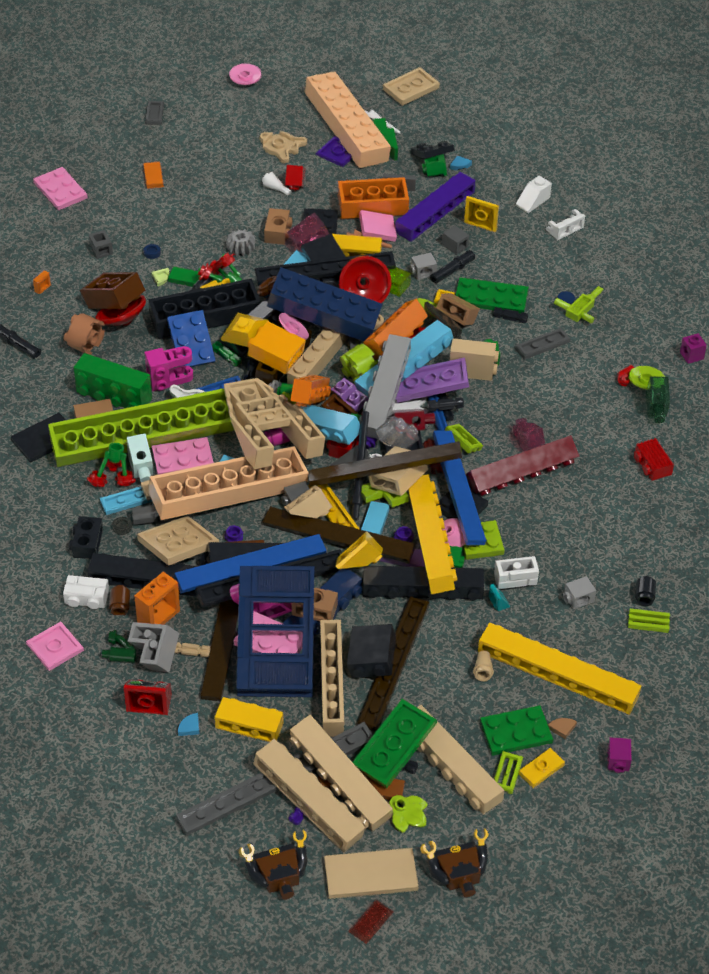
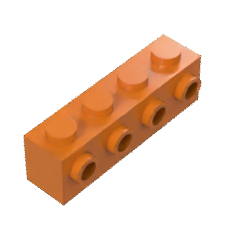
(401, 323)
(310, 390)

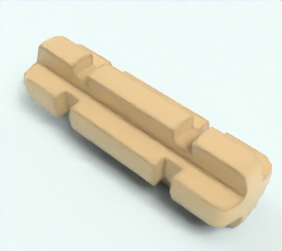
(192, 649)

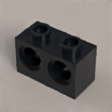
(87, 537)

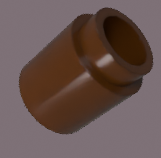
(119, 600)

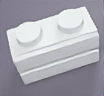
(516, 572)
(86, 591)

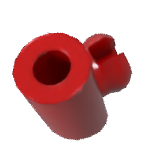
(623, 376)

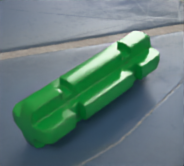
(226, 353)

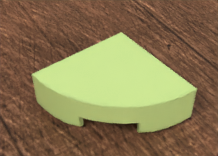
(161, 276)

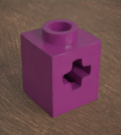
(693, 347)
(619, 754)

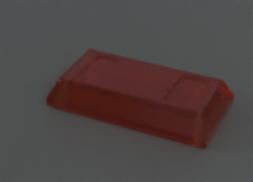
(370, 921)

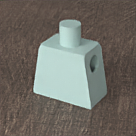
(140, 462)

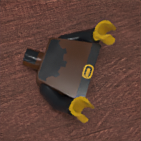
(458, 865)
(278, 867)

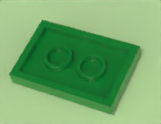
(516, 730)

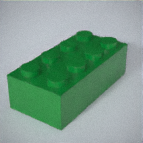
(112, 381)

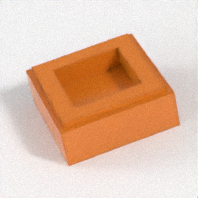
(41, 282)

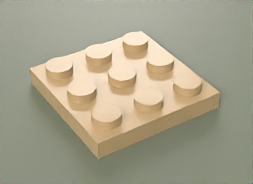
(177, 540)

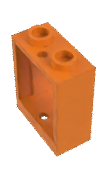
(147, 597)

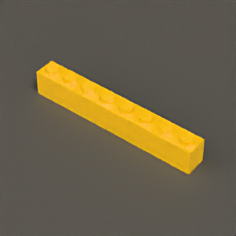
(431, 536)
(559, 668)

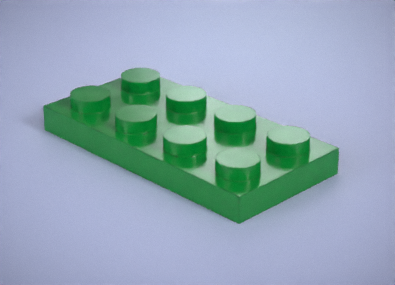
(492, 294)
(394, 743)

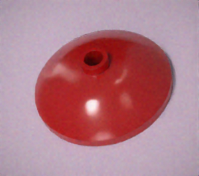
(373, 271)
(122, 317)

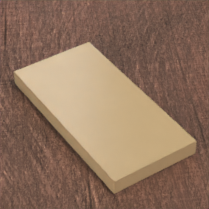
(371, 873)

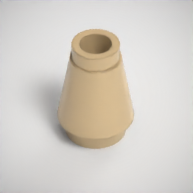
(483, 667)

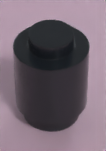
(645, 591)

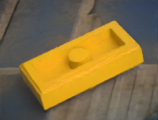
(541, 768)

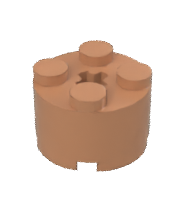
(84, 333)

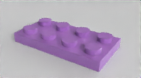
(434, 380)

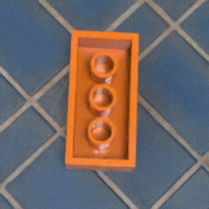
(373, 195)

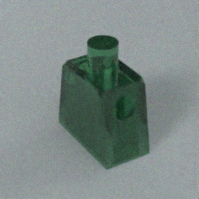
(658, 404)

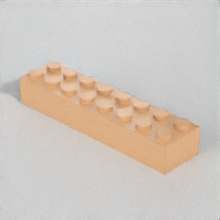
(347, 119)
(224, 484)

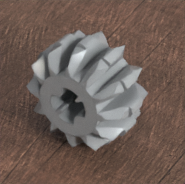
(240, 242)

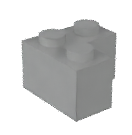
(157, 644)

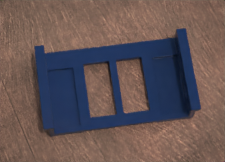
(275, 672)

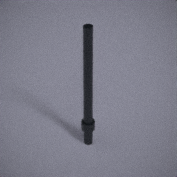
(356, 499)

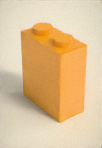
(276, 347)

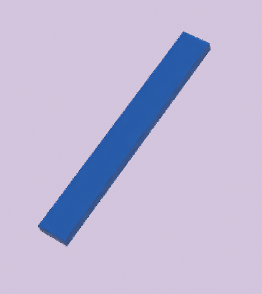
(461, 494)
(230, 567)

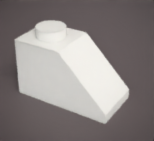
(534, 194)

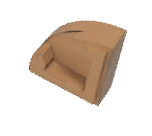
(562, 726)

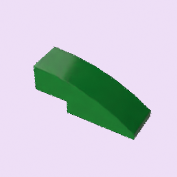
(389, 135)

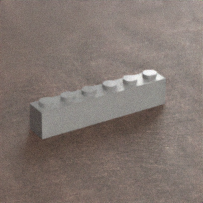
(386, 382)

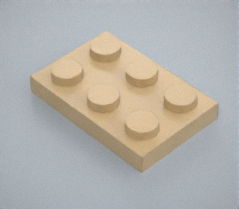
(411, 86)

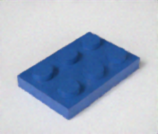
(192, 332)

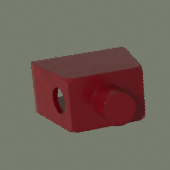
(408, 414)

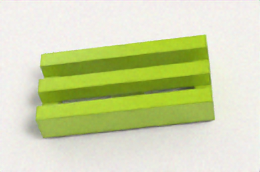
(467, 441)
(649, 617)
(512, 757)

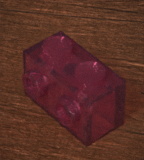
(307, 231)

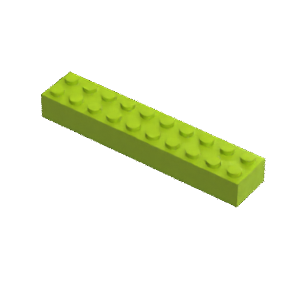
(161, 421)

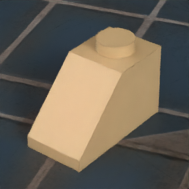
(310, 504)

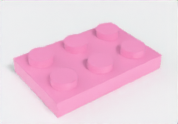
(60, 188)
(181, 455)
(274, 640)

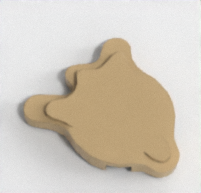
(282, 144)

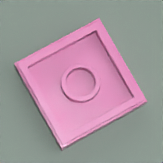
(377, 225)
(55, 646)

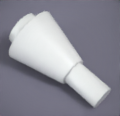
(272, 182)

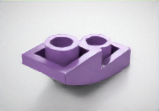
(350, 394)

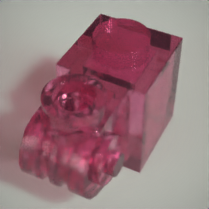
(528, 434)

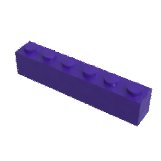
(435, 206)

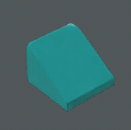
(498, 598)

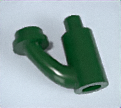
(118, 654)

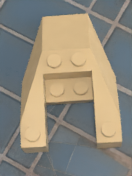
(257, 408)

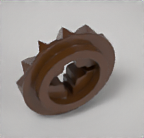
(266, 287)

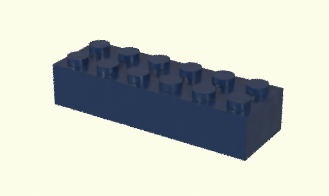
(324, 304)

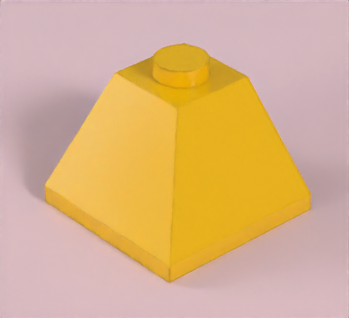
(481, 214)
(242, 329)
(360, 553)

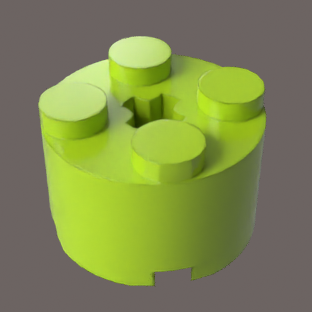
(357, 361)

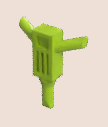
(580, 306)

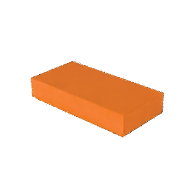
(153, 175)

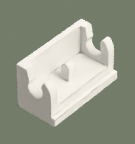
(566, 226)

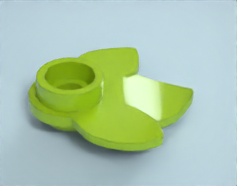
(410, 813)

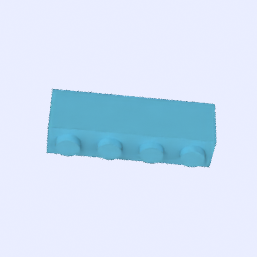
(334, 424)

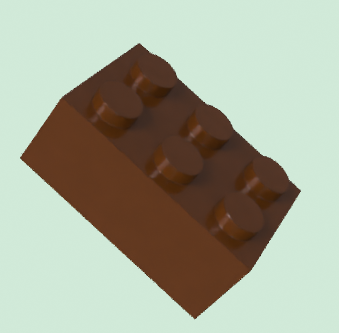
(113, 290)

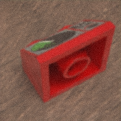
(147, 697)

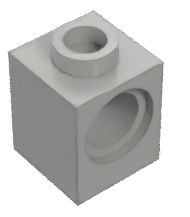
(423, 266)
(579, 592)

